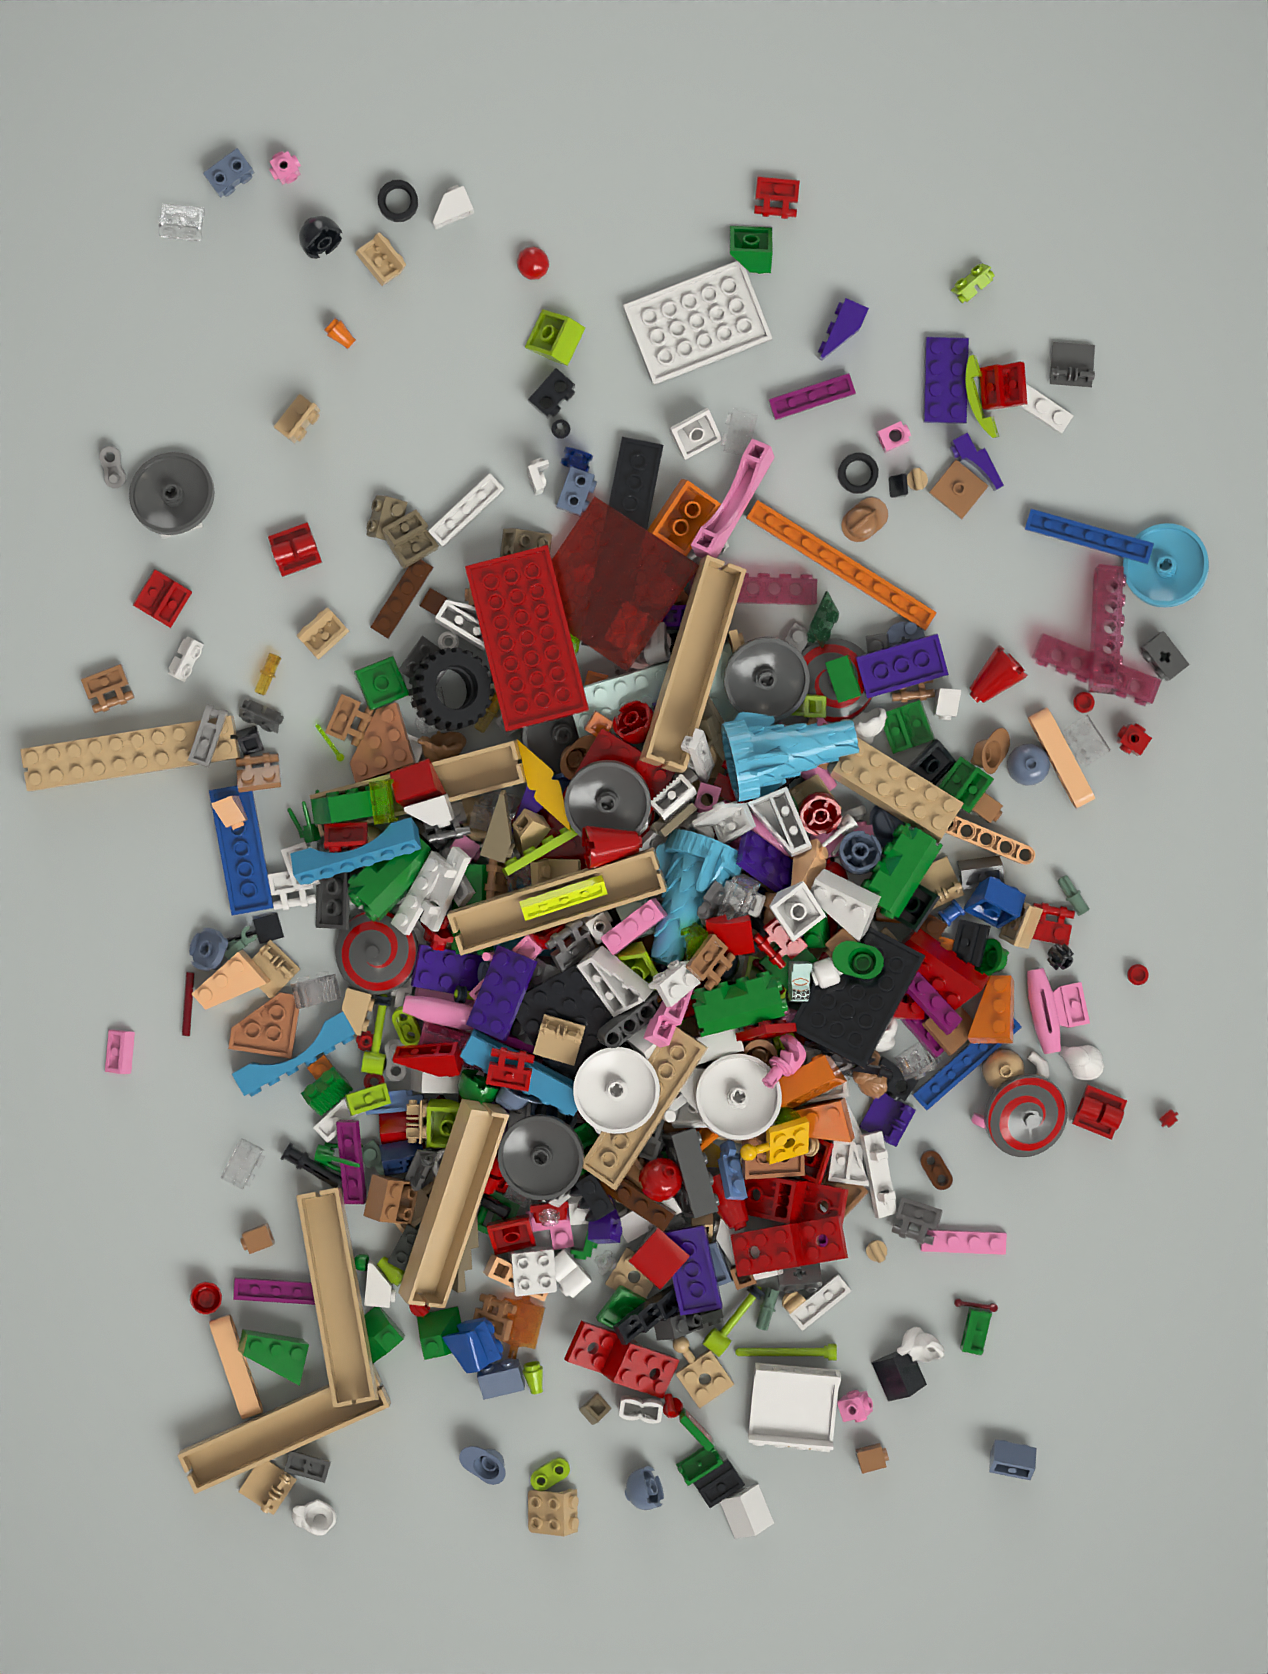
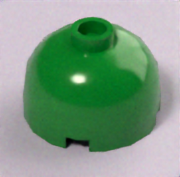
(475, 1088)

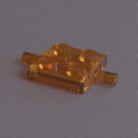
(525, 1324)

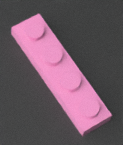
(966, 1242)

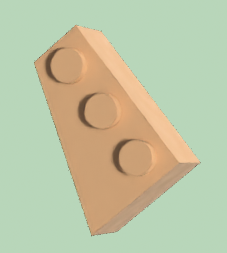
(231, 980)

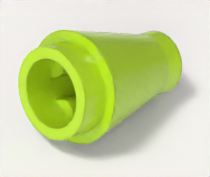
(391, 1272)
(534, 1376)

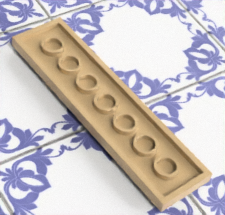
(615, 1153)

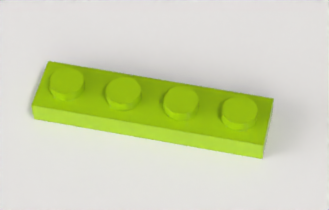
(532, 854)

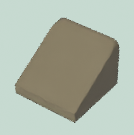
(595, 1409)

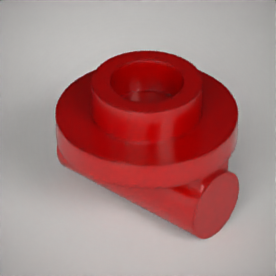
(419, 1310)
(672, 1406)

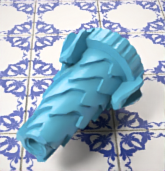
(765, 754)
(690, 868)

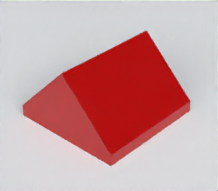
(416, 783)
(393, 1126)
(816, 1165)
(511, 1234)

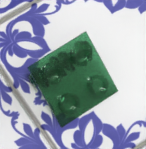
(823, 621)

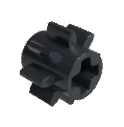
(1060, 956)

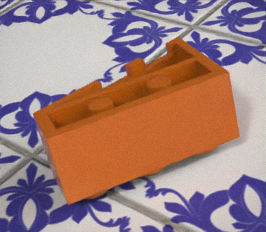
(995, 1012)
(828, 1120)

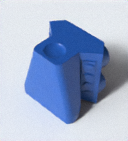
(474, 1344)

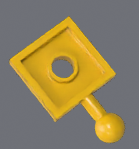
(776, 1143)

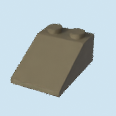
(499, 834)

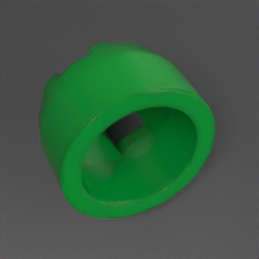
(361, 1262)

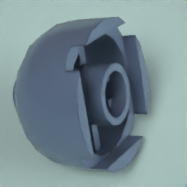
(1028, 764)
(859, 852)
(644, 1489)

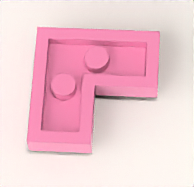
(560, 1233)

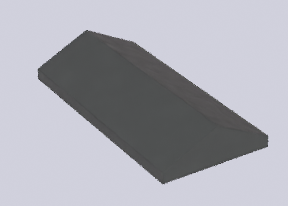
(332, 900)

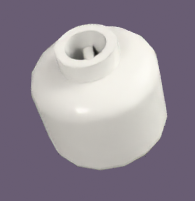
(825, 973)

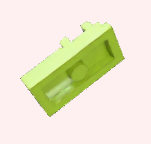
(367, 1099)

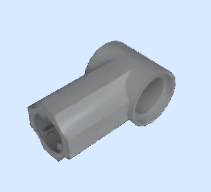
(657, 646)

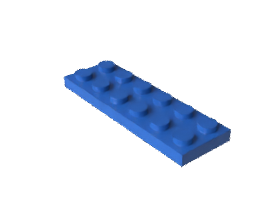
(243, 856)

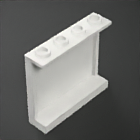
(793, 1406)

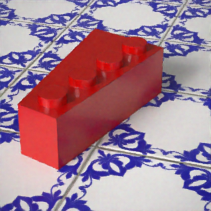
(944, 971)

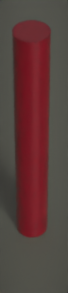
(188, 1000)

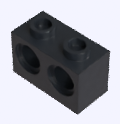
(547, 390)
(897, 1076)

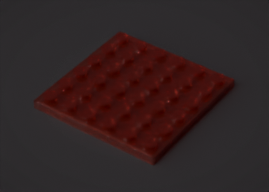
(617, 582)

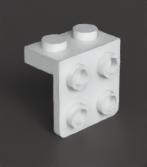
(727, 820)

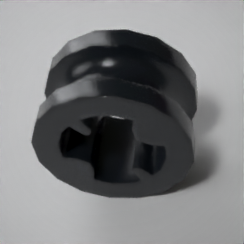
(567, 431)

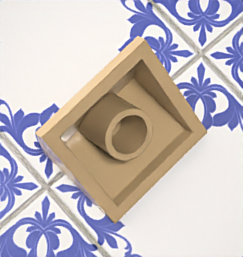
(1021, 930)

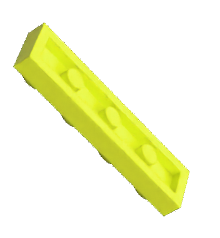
(563, 897)

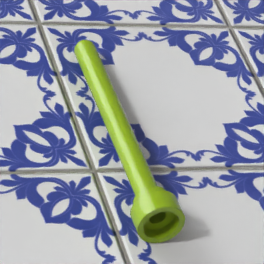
(828, 1352)

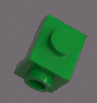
(586, 1252)

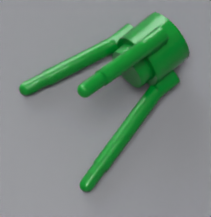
(310, 831)
(325, 1155)

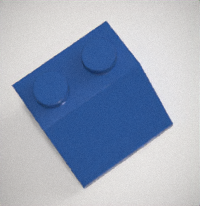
(995, 902)

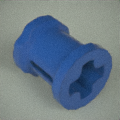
(951, 912)

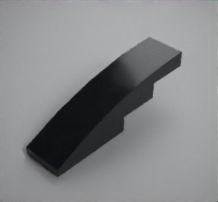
(647, 1315)

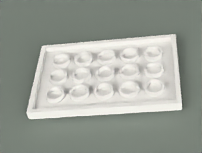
(697, 322)

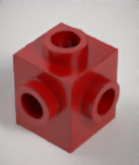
(1140, 742)

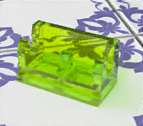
(382, 801)
(694, 940)

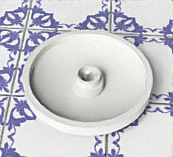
(616, 1090)
(735, 1099)

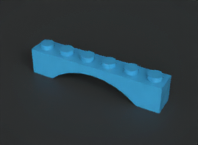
(397, 839)
(255, 1075)

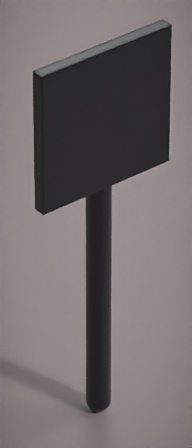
(266, 928)

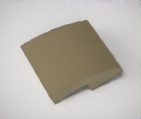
(409, 539)
(663, 828)

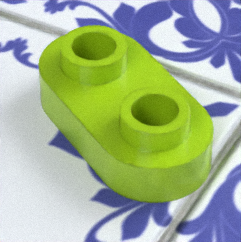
(406, 1025)
(549, 1473)

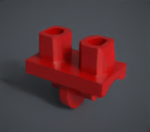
(438, 939)
(538, 1208)

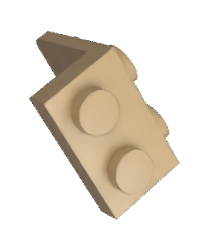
(553, 1512)

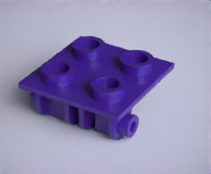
(889, 1117)

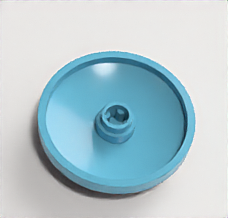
(1175, 567)

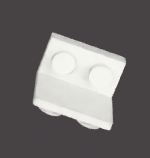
(533, 1271)

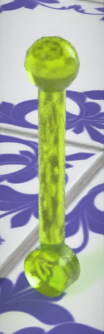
(339, 756)

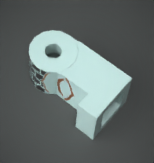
(799, 980)

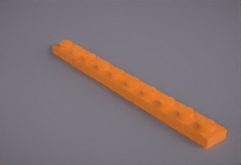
(841, 565)

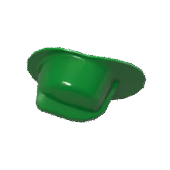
(994, 958)
(857, 959)

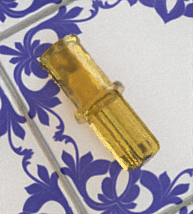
(268, 672)
(485, 721)

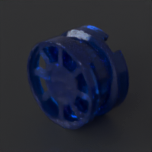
(576, 461)

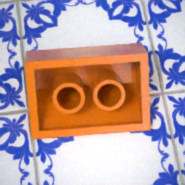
(683, 516)
(810, 1081)

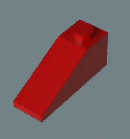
(434, 1059)

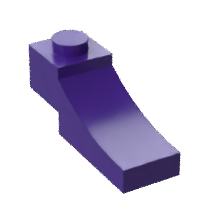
(965, 450)

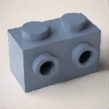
(229, 173)
(576, 491)
(501, 1379)
(1012, 1459)

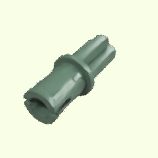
(1073, 895)
(767, 1309)

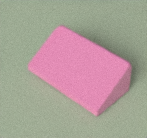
(119, 1051)

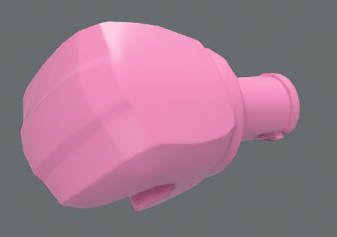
(788, 1063)

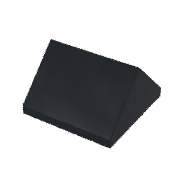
(932, 762)
(918, 908)
(899, 1375)

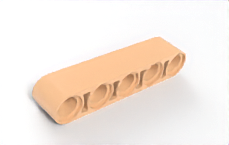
(1061, 758)
(995, 841)
(236, 1367)

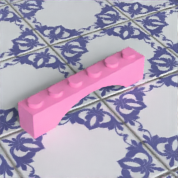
(750, 473)

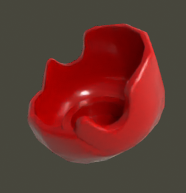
(532, 263)
(205, 1298)

